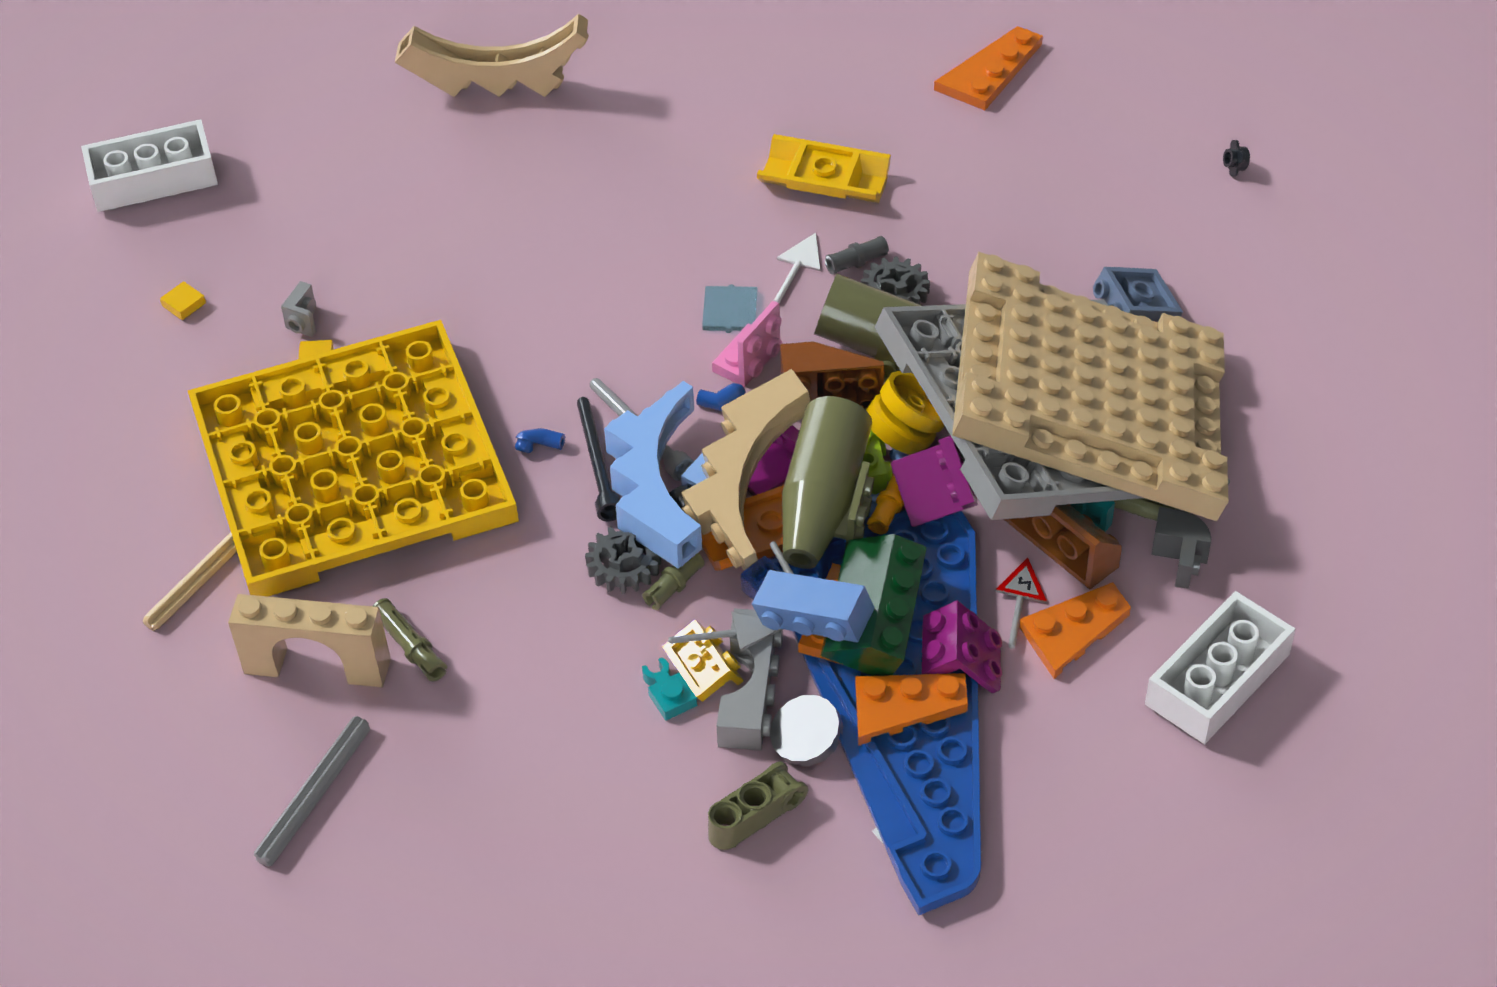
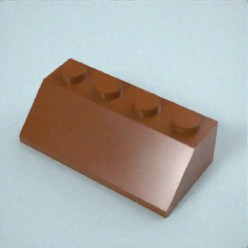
(1072, 543)

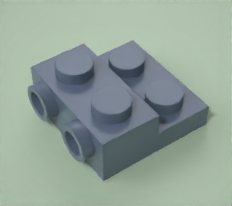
(1136, 292)

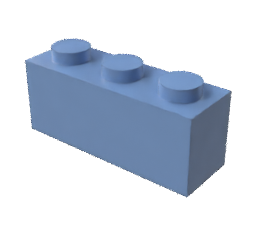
(813, 606)

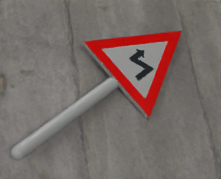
(1023, 585)

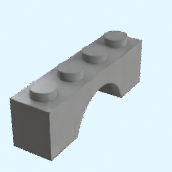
(743, 714)

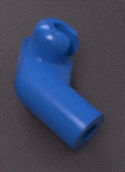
(722, 397)
(540, 436)

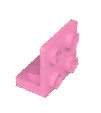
(751, 348)

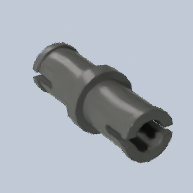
(856, 255)

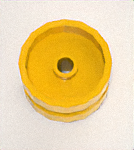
(904, 414)

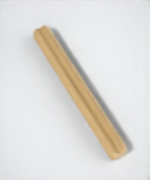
(190, 584)

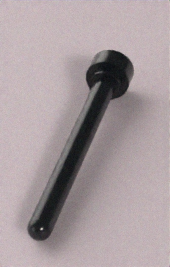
(607, 499)

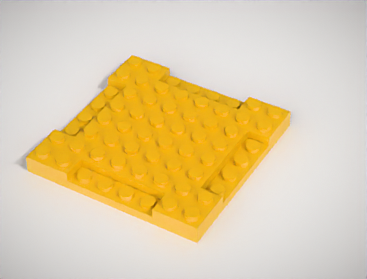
(350, 456)

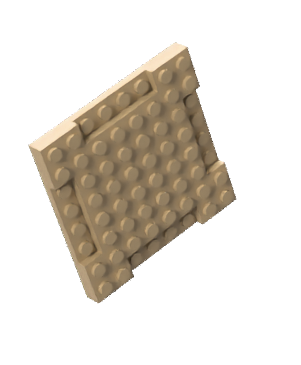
(1092, 388)

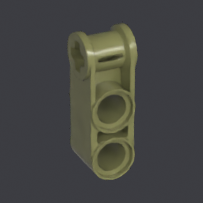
(774, 794)

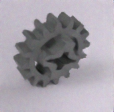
(899, 279)
(622, 561)

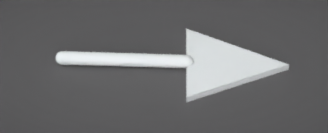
(802, 254)

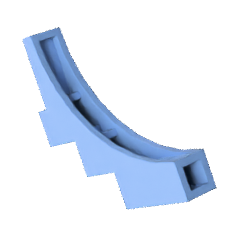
(635, 475)

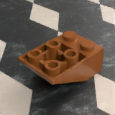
(833, 371)

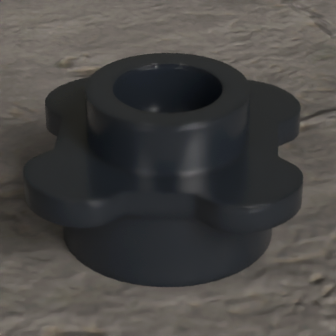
(1236, 158)

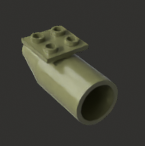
(851, 318)
(822, 484)

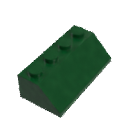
(891, 574)

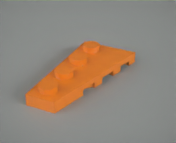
(991, 69)

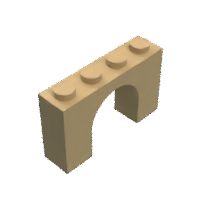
(350, 630)

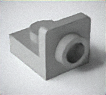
(299, 310)

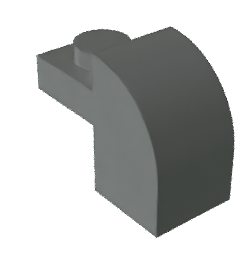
(1182, 538)

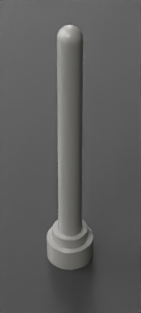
(675, 462)

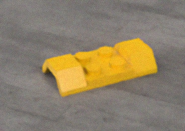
(826, 169)

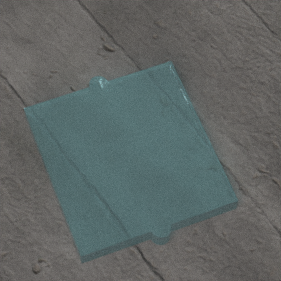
(729, 308)

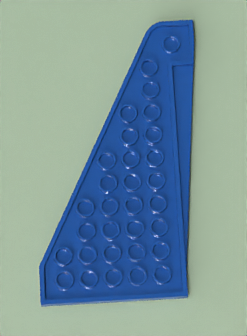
(928, 777)

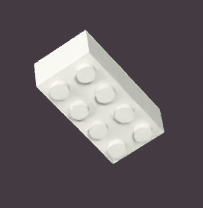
(149, 165)
(1219, 667)

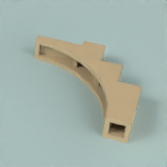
(495, 68)
(750, 429)

